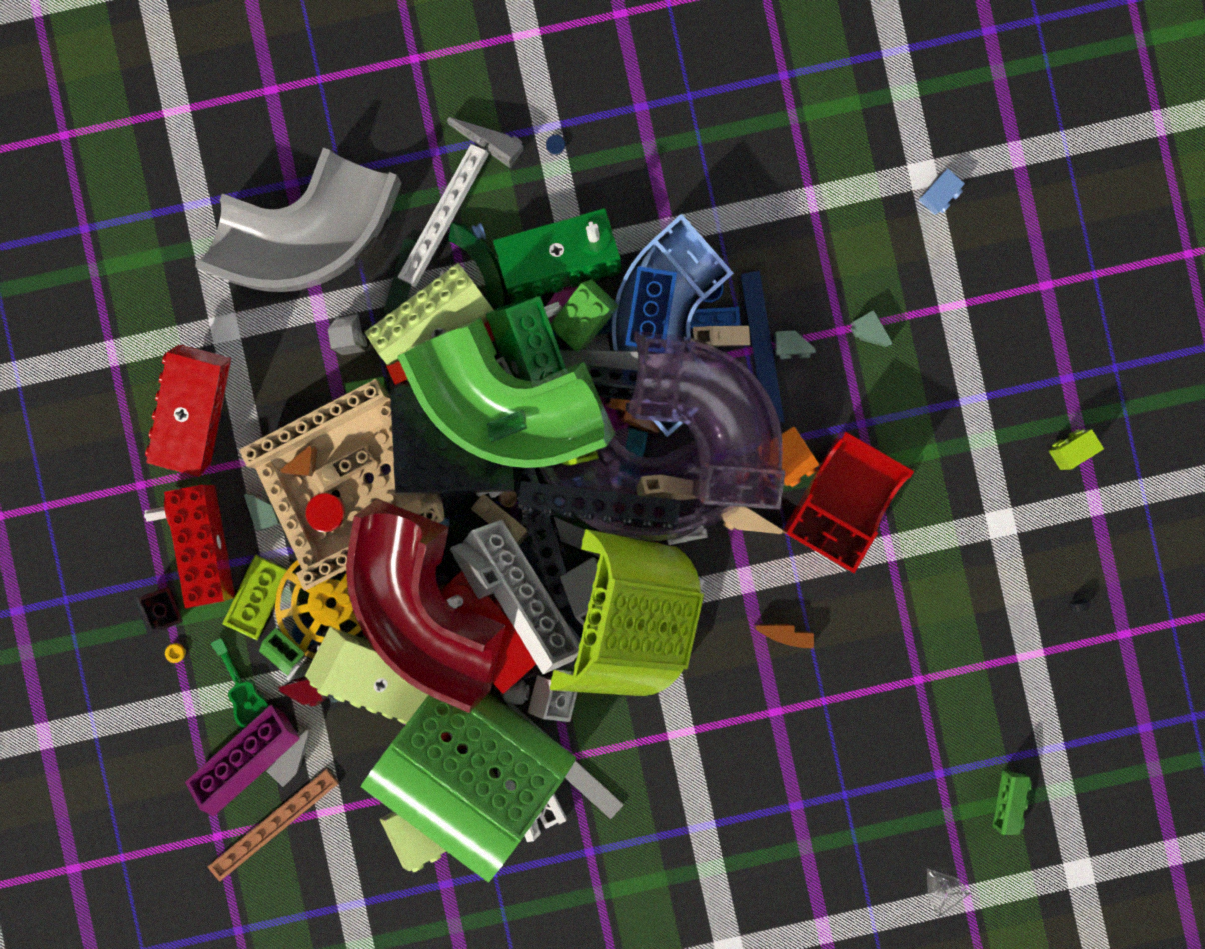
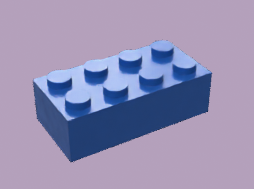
(651, 302)

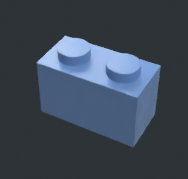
(941, 192)

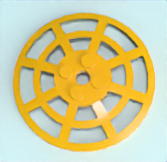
(317, 607)

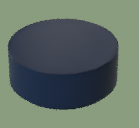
(555, 145)

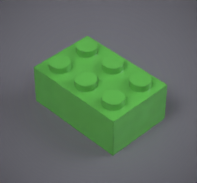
(584, 315)

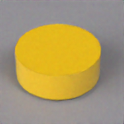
(175, 653)

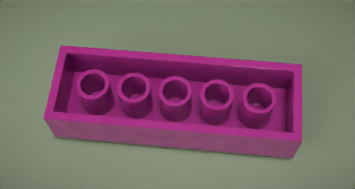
(242, 760)

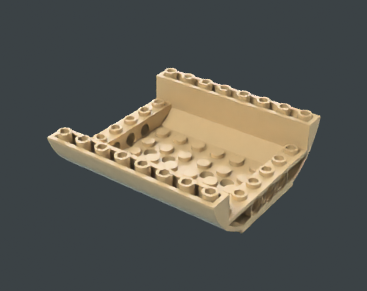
(335, 430)

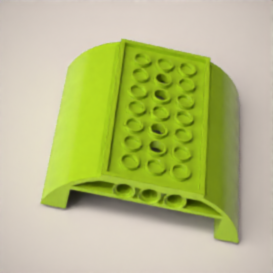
(641, 625)

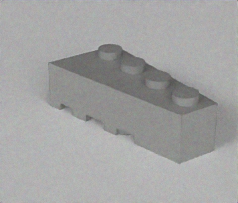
(346, 335)

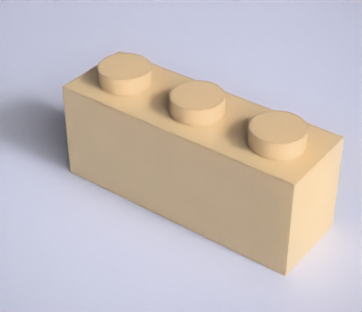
(492, 512)

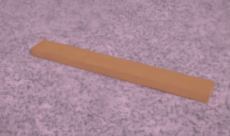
(273, 824)

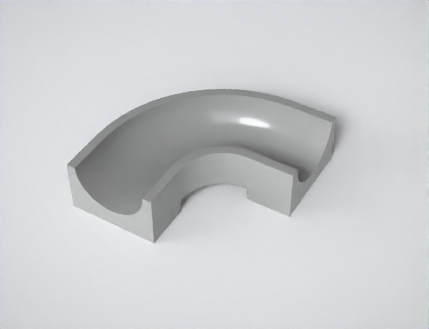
(308, 239)

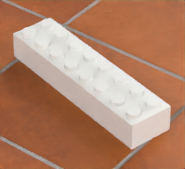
(525, 599)

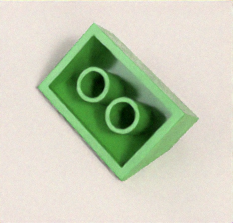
(1011, 803)

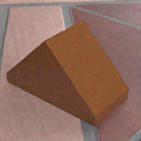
(303, 463)

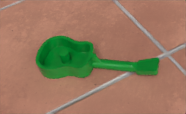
(244, 695)

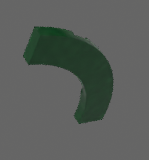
(485, 261)

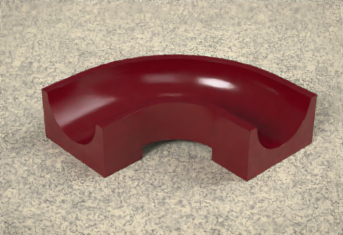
(405, 615)

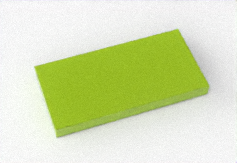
(255, 597)

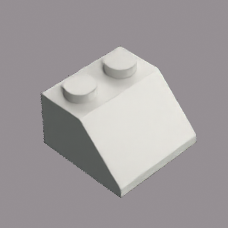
(550, 703)

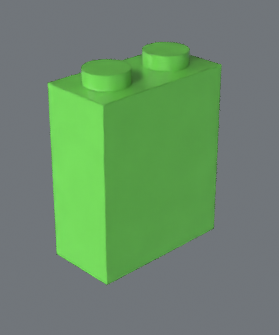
(281, 651)

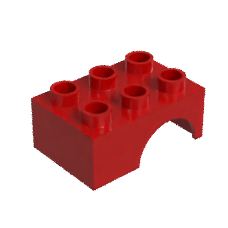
(846, 501)

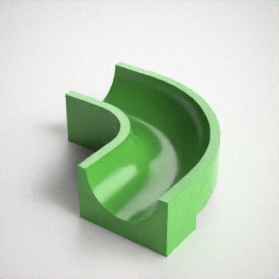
(467, 388)

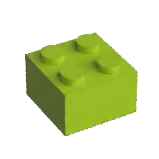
(1076, 449)

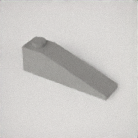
(496, 143)

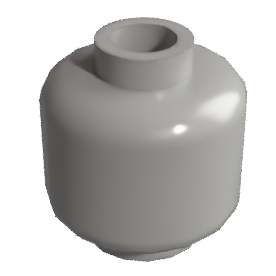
(517, 693)

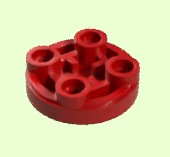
(325, 512)

